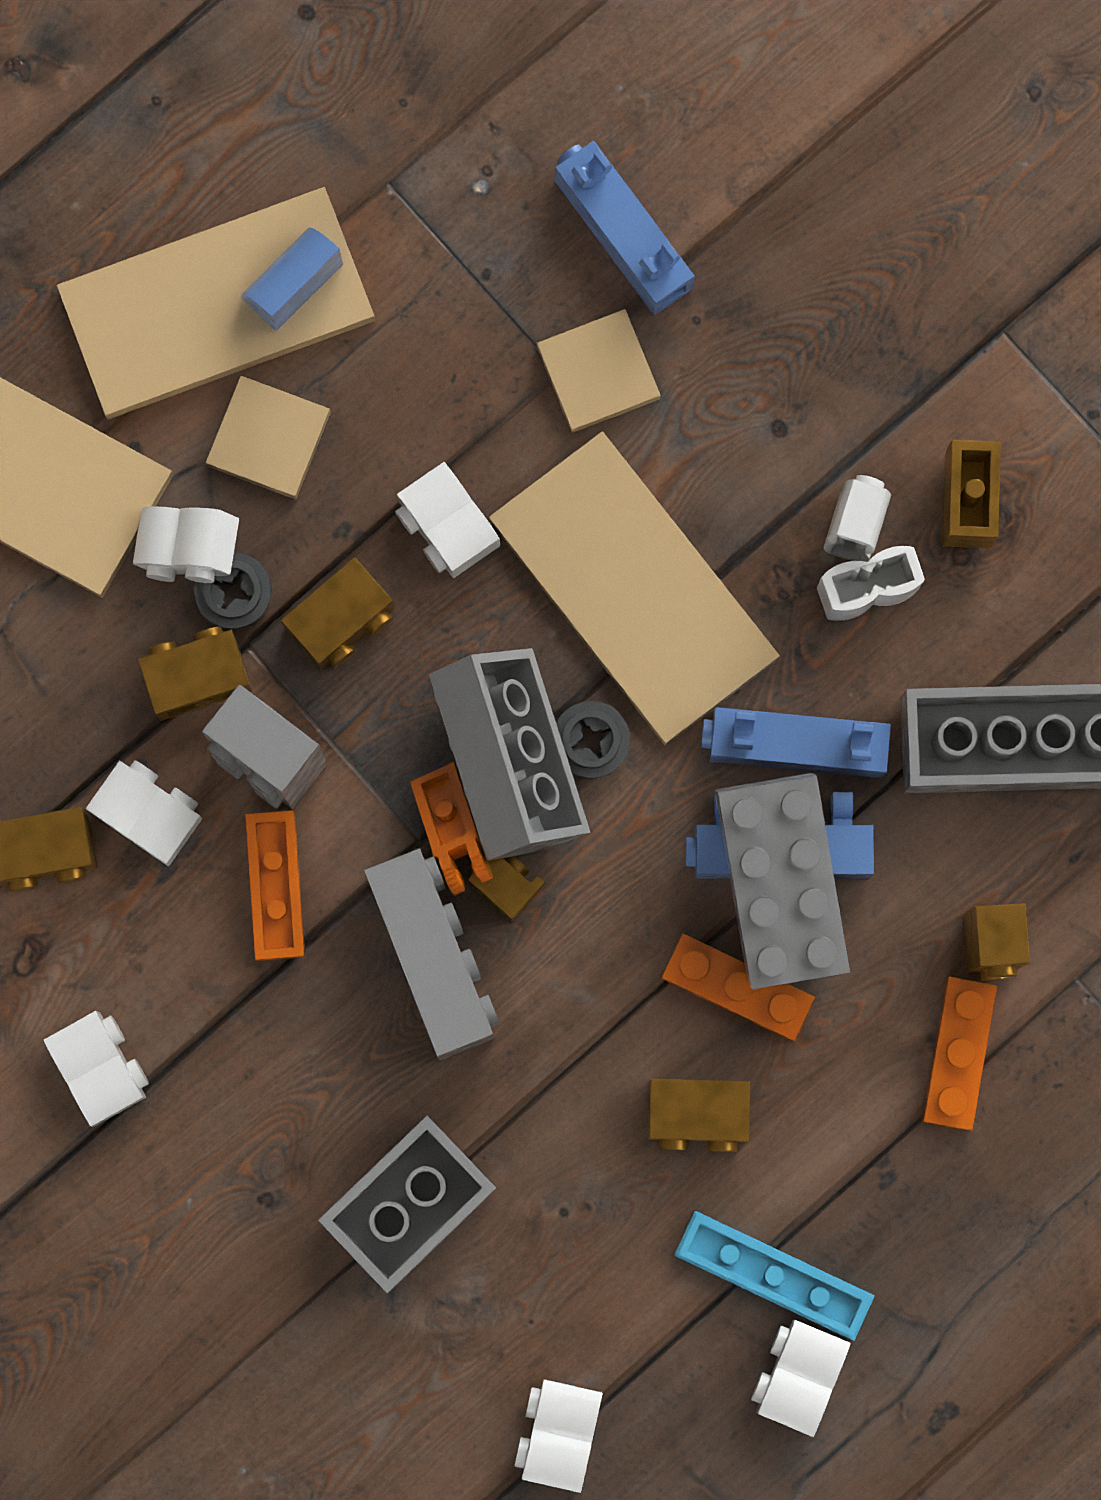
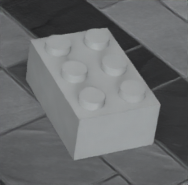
(266, 747)
(407, 1204)

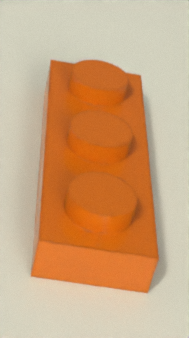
(275, 885)
(724, 983)
(959, 1053)

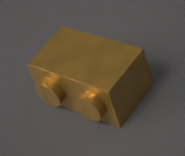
(971, 494)
(339, 615)
(193, 673)
(44, 848)
(996, 940)
(698, 1112)

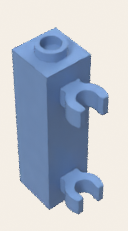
(623, 226)
(797, 742)
(849, 844)

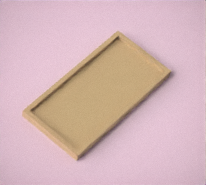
(179, 310)
(70, 491)
(633, 588)

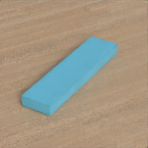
(774, 1275)

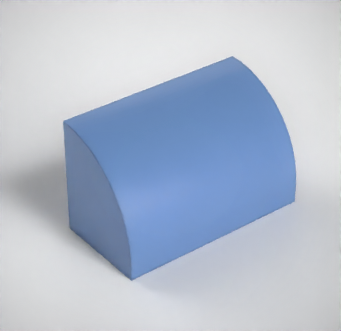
(293, 278)

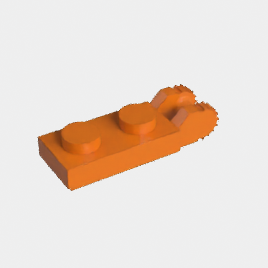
(450, 824)

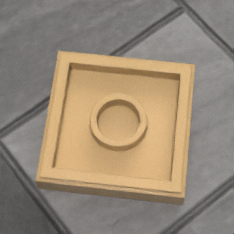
(598, 371)
(268, 437)

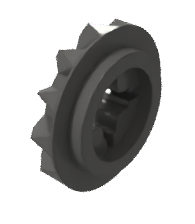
(240, 612)
(598, 718)

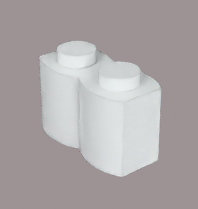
(857, 519)
(447, 521)
(185, 542)
(882, 581)
(145, 812)
(96, 1068)
(801, 1377)
(560, 1435)

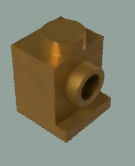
(508, 888)

